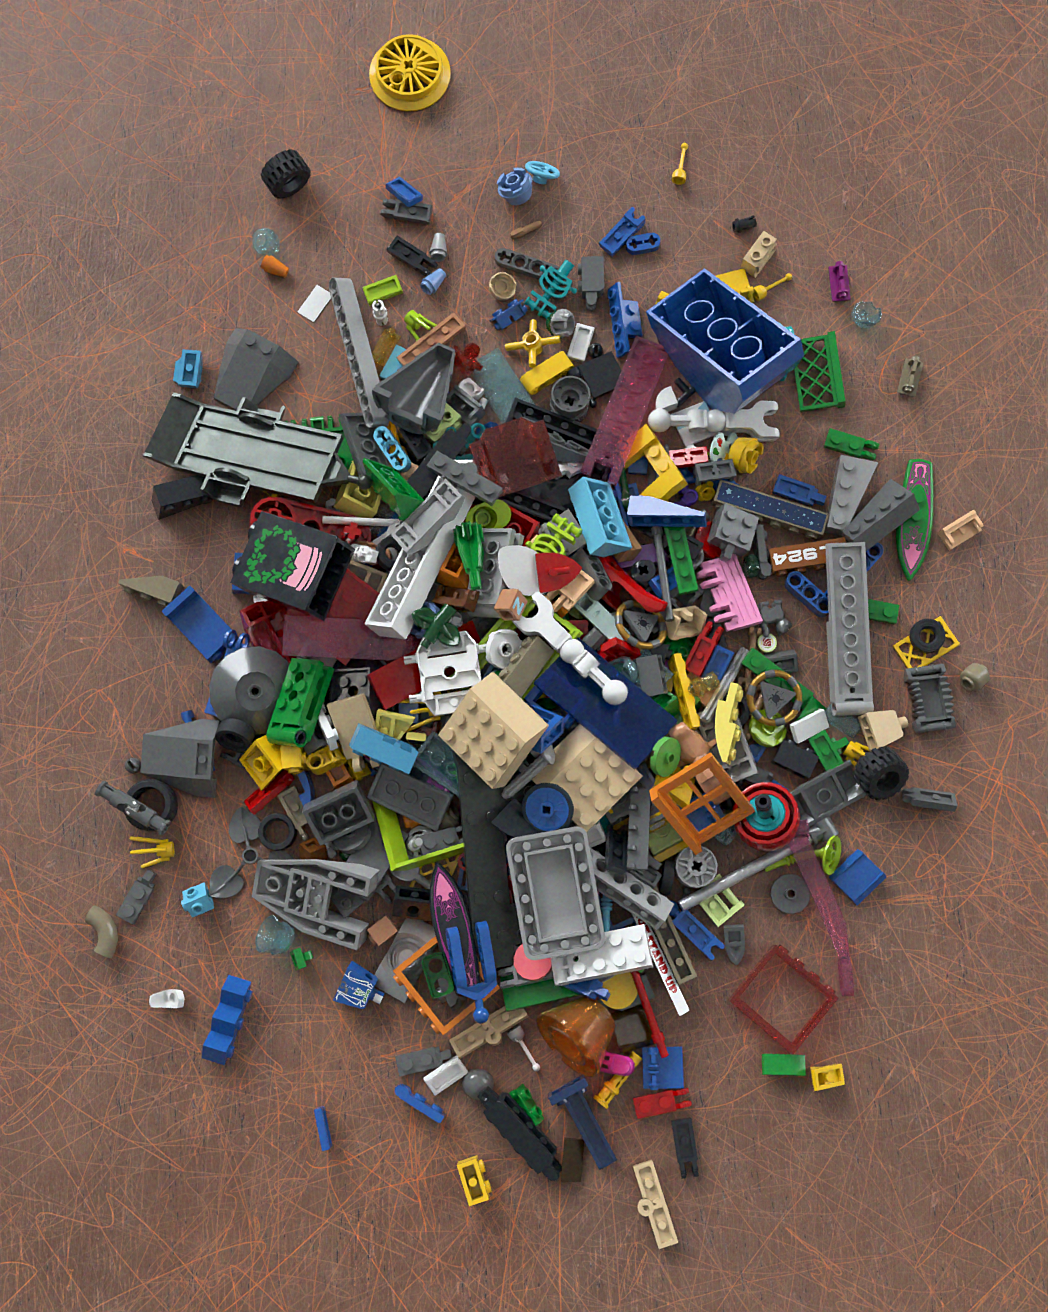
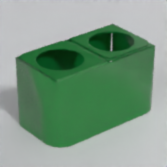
(434, 976)

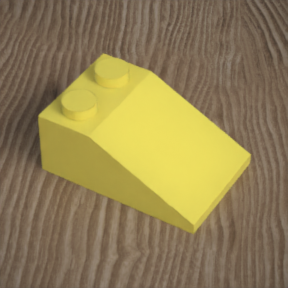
(356, 500)

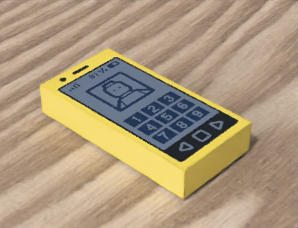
(416, 738)

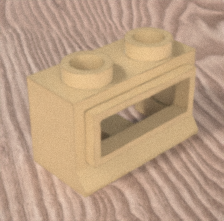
(759, 254)
(695, 625)

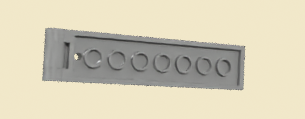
(848, 630)

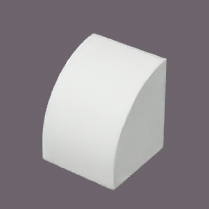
(666, 400)

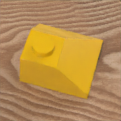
(262, 761)

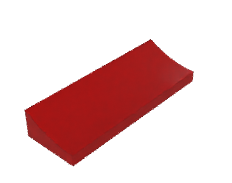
(398, 681)

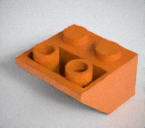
(452, 570)

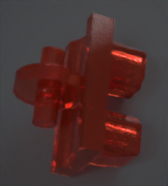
(467, 359)

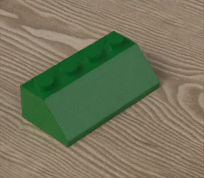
(393, 488)

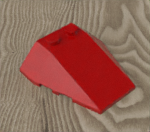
(265, 625)

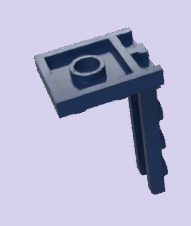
(593, 1136)

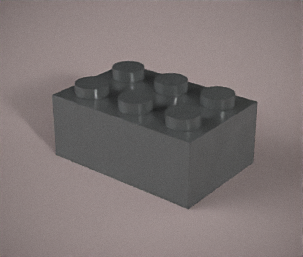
(338, 812)

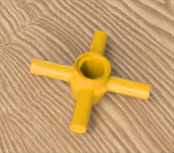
(532, 343)

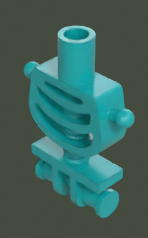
(561, 274)

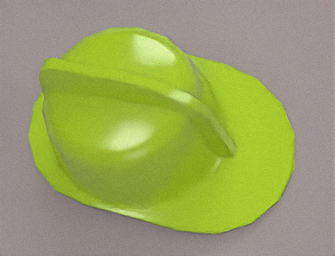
(490, 516)

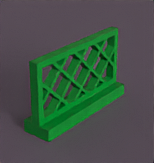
(834, 374)

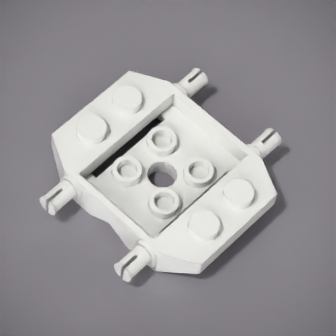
(433, 676)

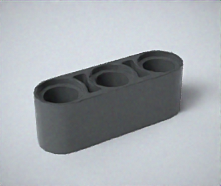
(593, 567)

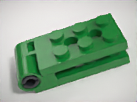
(299, 703)

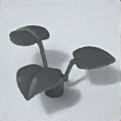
(242, 827)

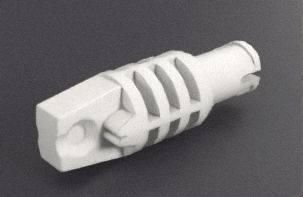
(364, 554)

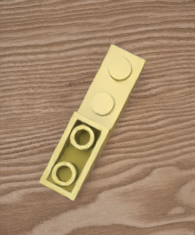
(726, 731)

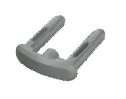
(530, 772)

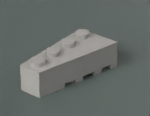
(848, 487)

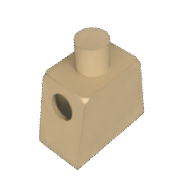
(882, 727)

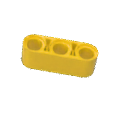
(546, 373)

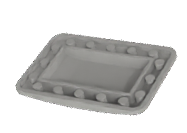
(555, 893)

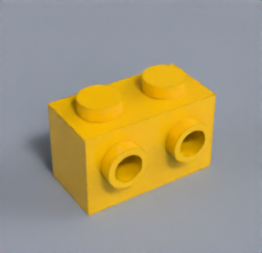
(294, 759)
(473, 1180)

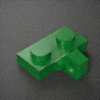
(827, 749)

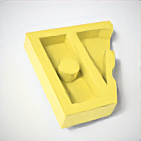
(393, 723)

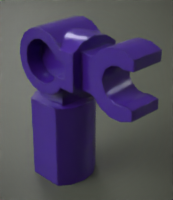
(689, 497)

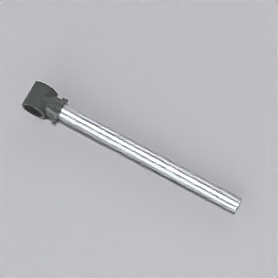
(820, 831)

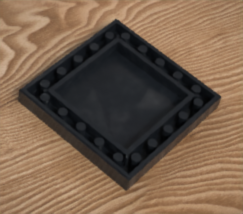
(552, 497)

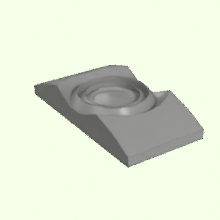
(429, 518)
(743, 764)
(408, 940)

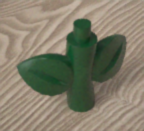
(437, 626)

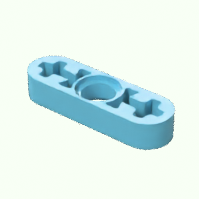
(399, 452)

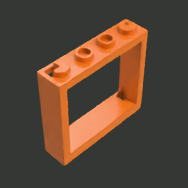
(413, 995)

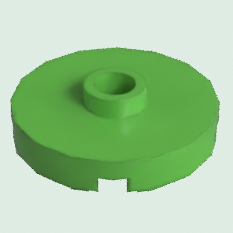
(666, 756)

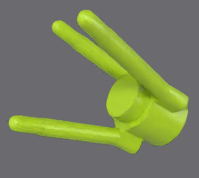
(416, 321)

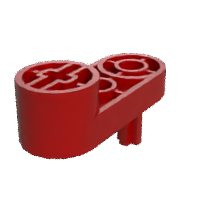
(306, 513)

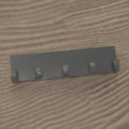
(639, 829)

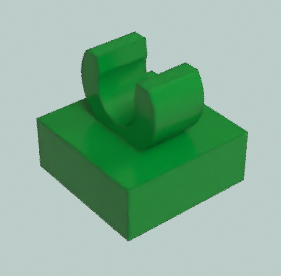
(299, 958)

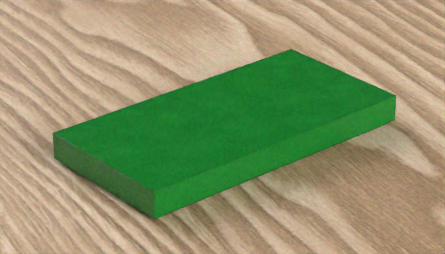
(534, 993)

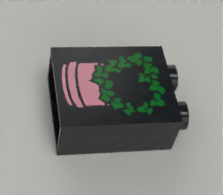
(292, 565)

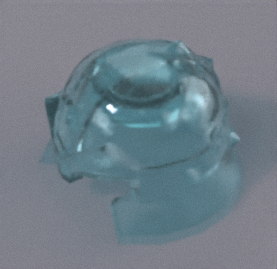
(274, 936)

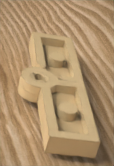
(489, 1032)
(654, 1204)

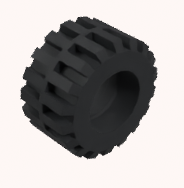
(285, 174)
(881, 773)

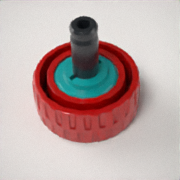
(774, 818)

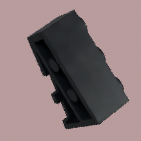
(178, 496)

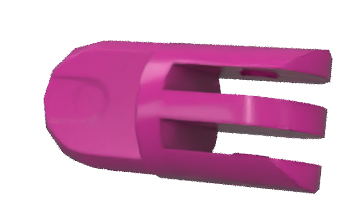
(618, 1065)

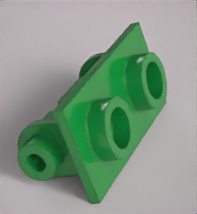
(524, 1099)

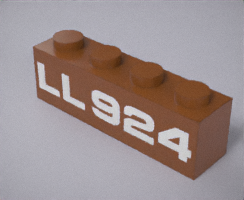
(799, 557)

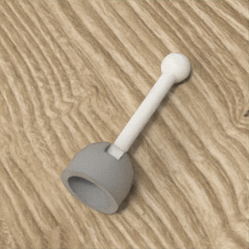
(516, 1035)

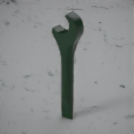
(624, 490)

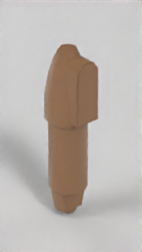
(524, 230)

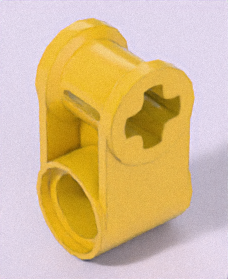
(327, 759)

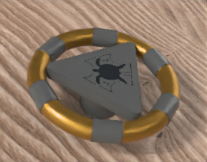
(640, 626)
(774, 698)

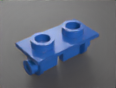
(514, 309)

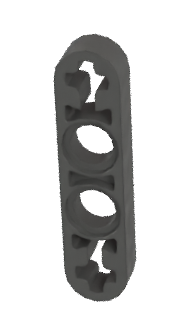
(527, 268)

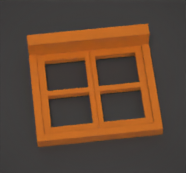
(677, 816)

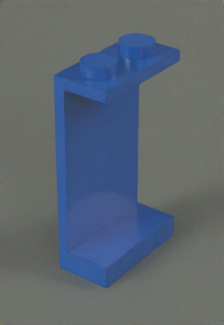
(198, 623)

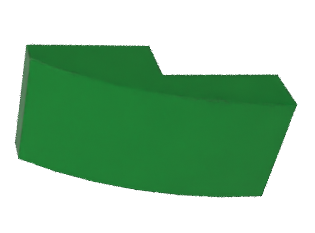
(783, 1064)

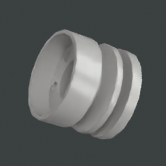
(693, 878)

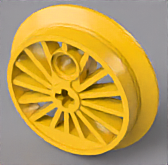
(408, 70)

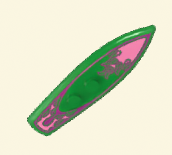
(915, 533)

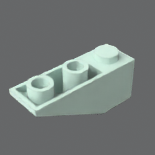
(598, 617)

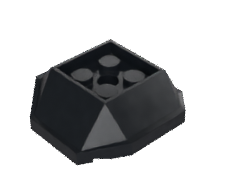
(352, 677)

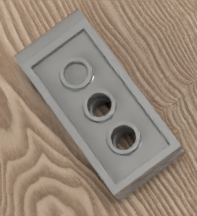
(491, 577)

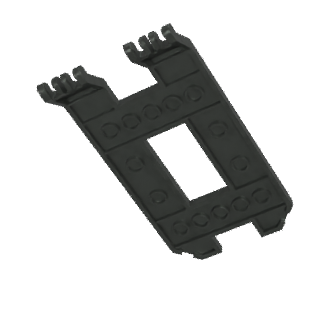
(487, 859)

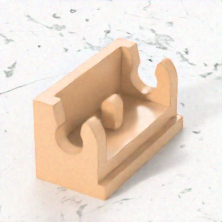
(961, 530)

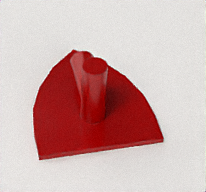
(555, 571)

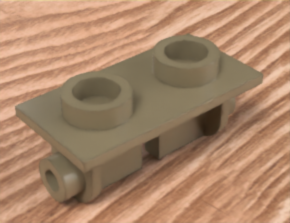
(910, 376)

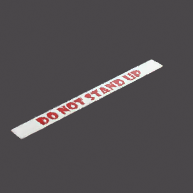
(664, 969)

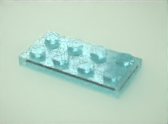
(499, 383)

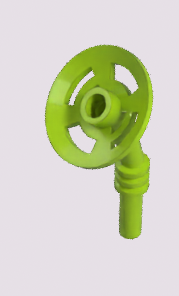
(826, 853)

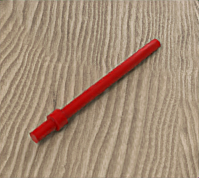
(657, 1035)

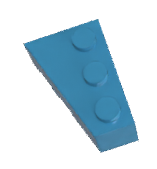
(383, 748)

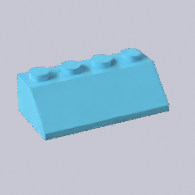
(599, 517)

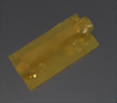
(385, 346)

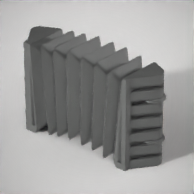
(930, 698)

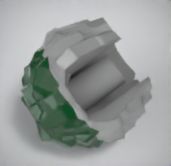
(561, 323)

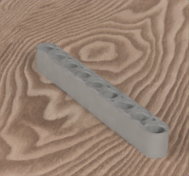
(357, 349)

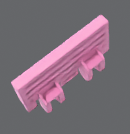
(730, 593)

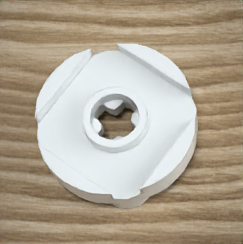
(494, 647)

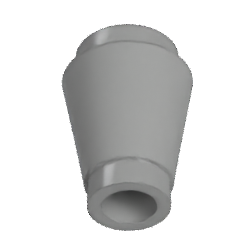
(438, 248)

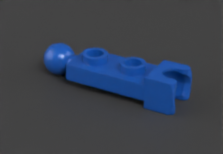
(695, 931)

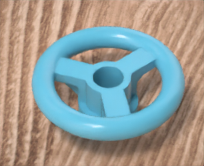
(540, 171)

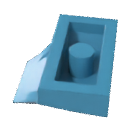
(189, 369)

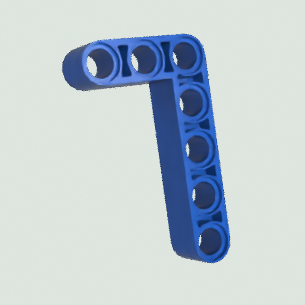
(818, 596)

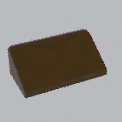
(572, 1160)

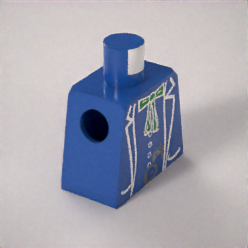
(358, 987)

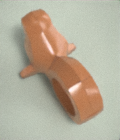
(692, 749)

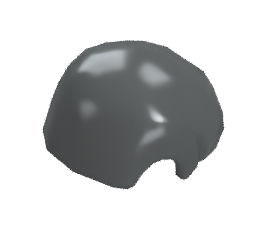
(476, 1081)

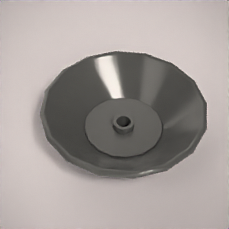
(236, 677)

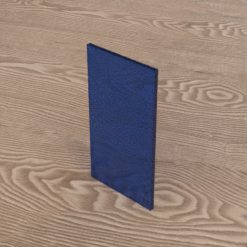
(625, 728)

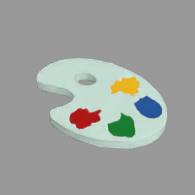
(720, 448)

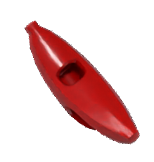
(620, 579)

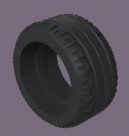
(171, 802)

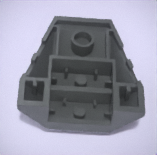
(251, 368)

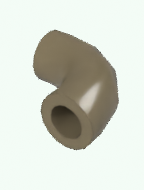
(105, 929)

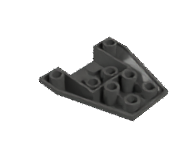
(182, 756)

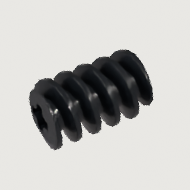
(643, 572)

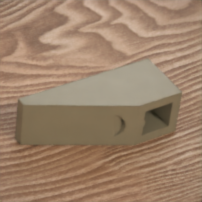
(153, 587)

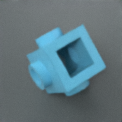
(197, 900)

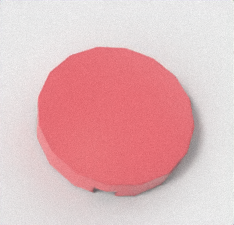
(531, 969)

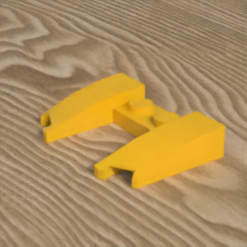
(670, 478)

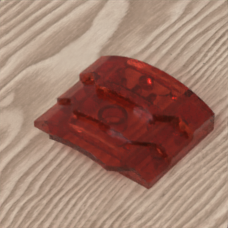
(516, 455)

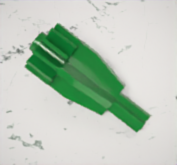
(470, 547)

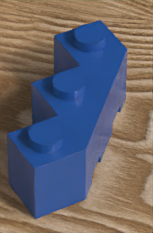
(227, 1020)

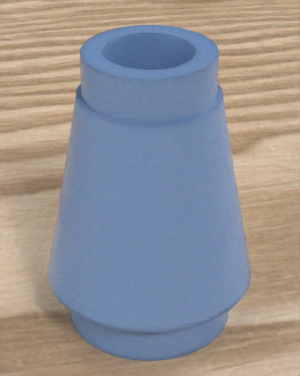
(433, 281)

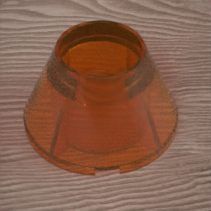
(579, 1033)

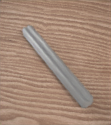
(720, 692)

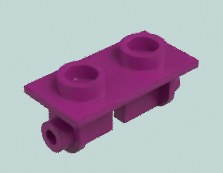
(839, 282)

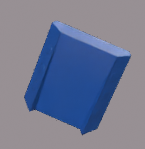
(857, 877)

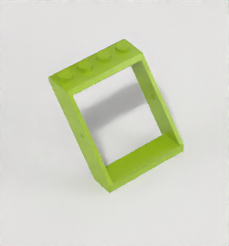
(395, 844)

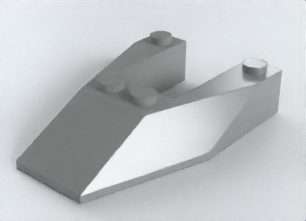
(302, 894)

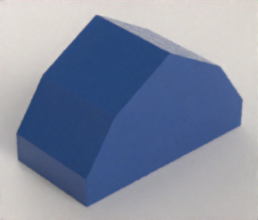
(723, 342)

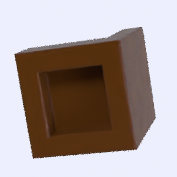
(312, 850)

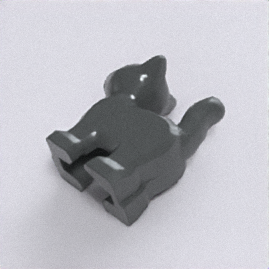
(772, 616)

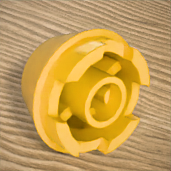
(745, 454)

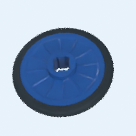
(547, 795)

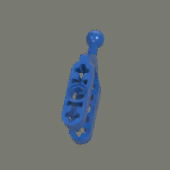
(475, 991)

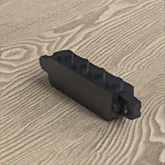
(452, 445)
(521, 1132)

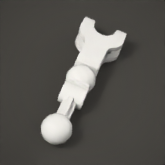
(743, 421)
(570, 649)

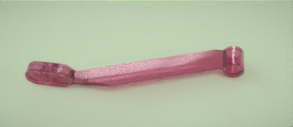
(825, 904)

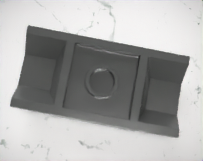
(827, 793)

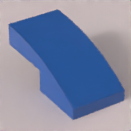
(308, 786)

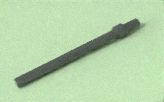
(657, 533)

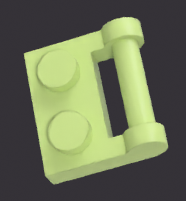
(716, 908)

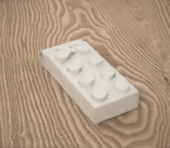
(622, 952)

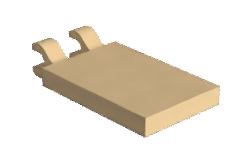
(345, 717)

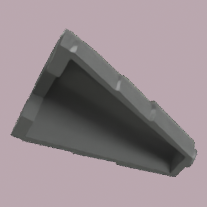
(418, 391)

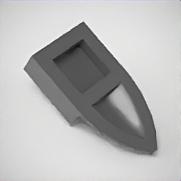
(734, 942)

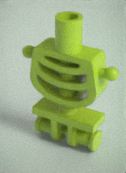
(554, 541)

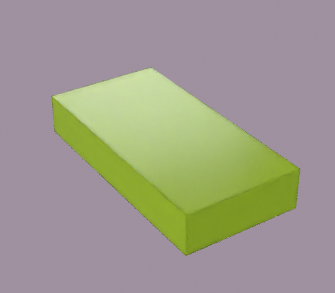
(382, 289)

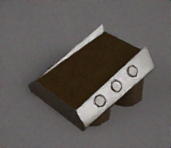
(632, 1029)

